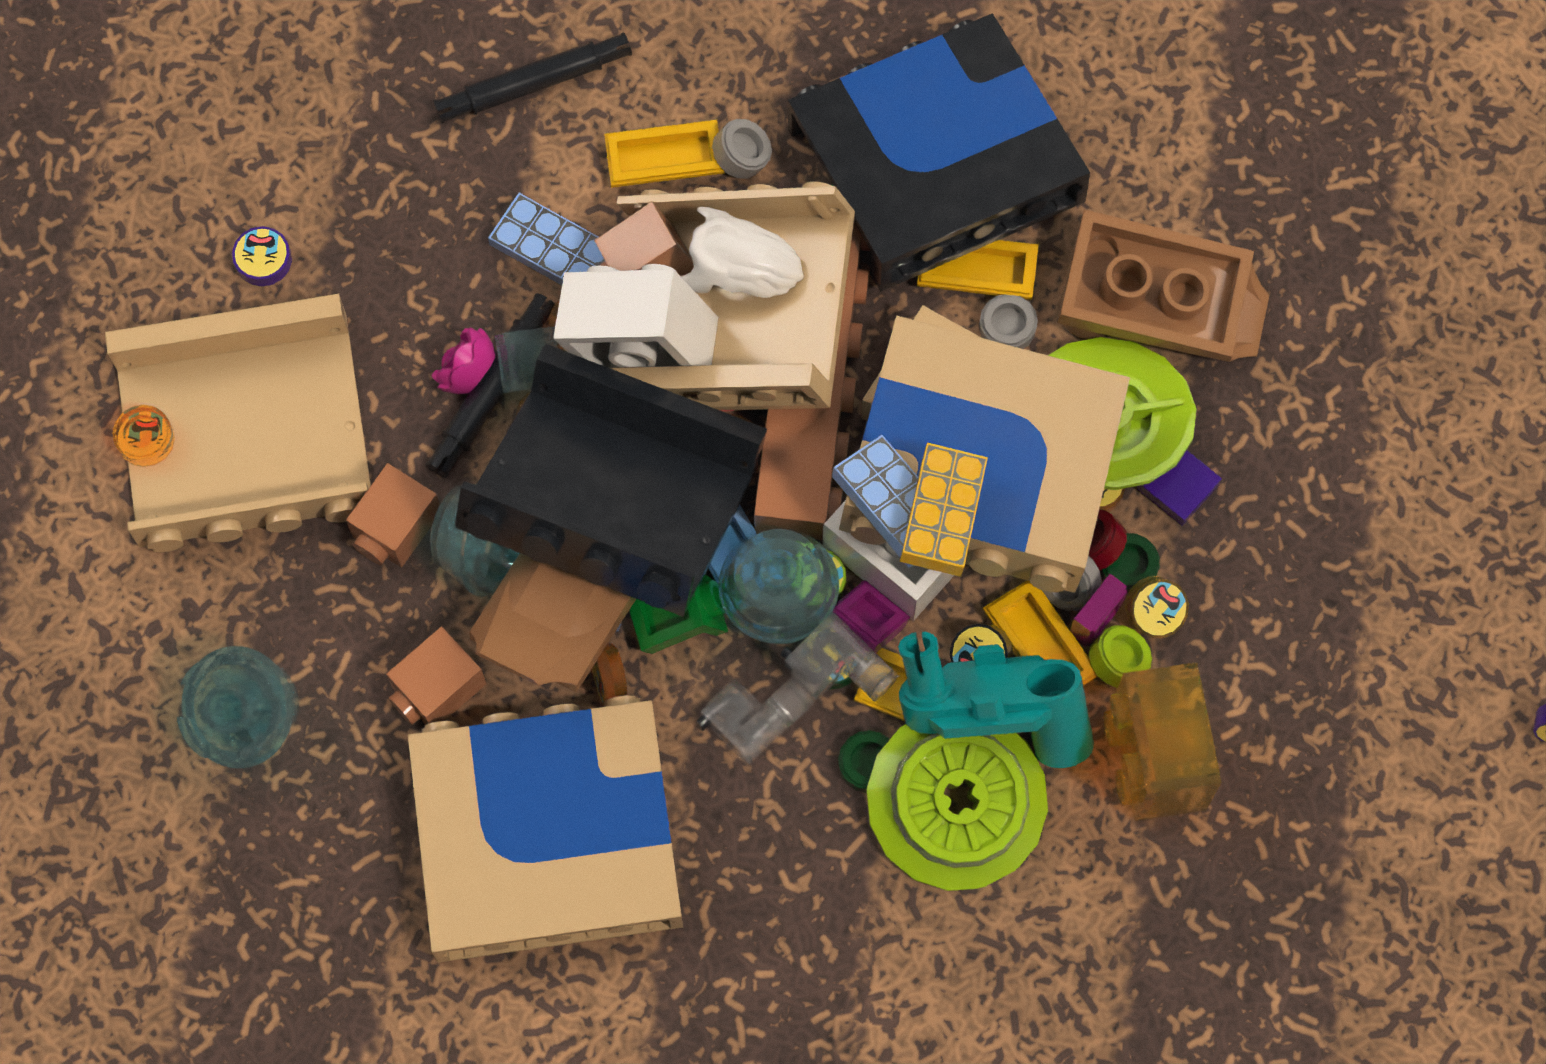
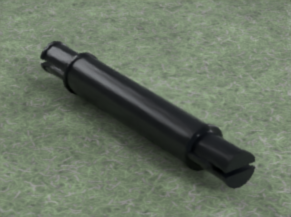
(532, 77)
(482, 398)

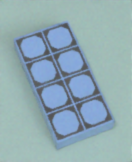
(544, 240)
(881, 488)

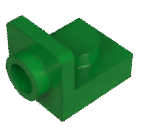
(661, 629)

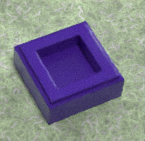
(1182, 488)

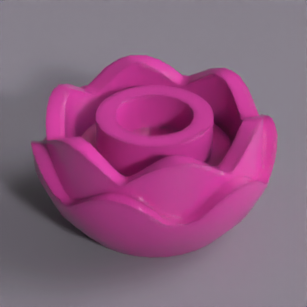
(466, 362)

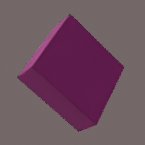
(1099, 610)
(871, 615)

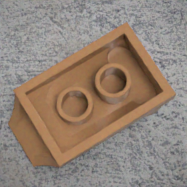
(1162, 289)
(548, 623)

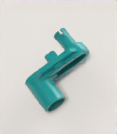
(997, 698)

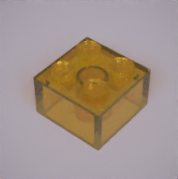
(1163, 742)

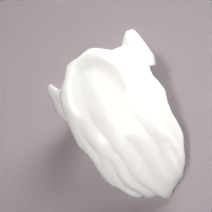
(740, 257)

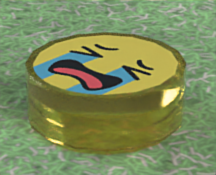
(1157, 607)

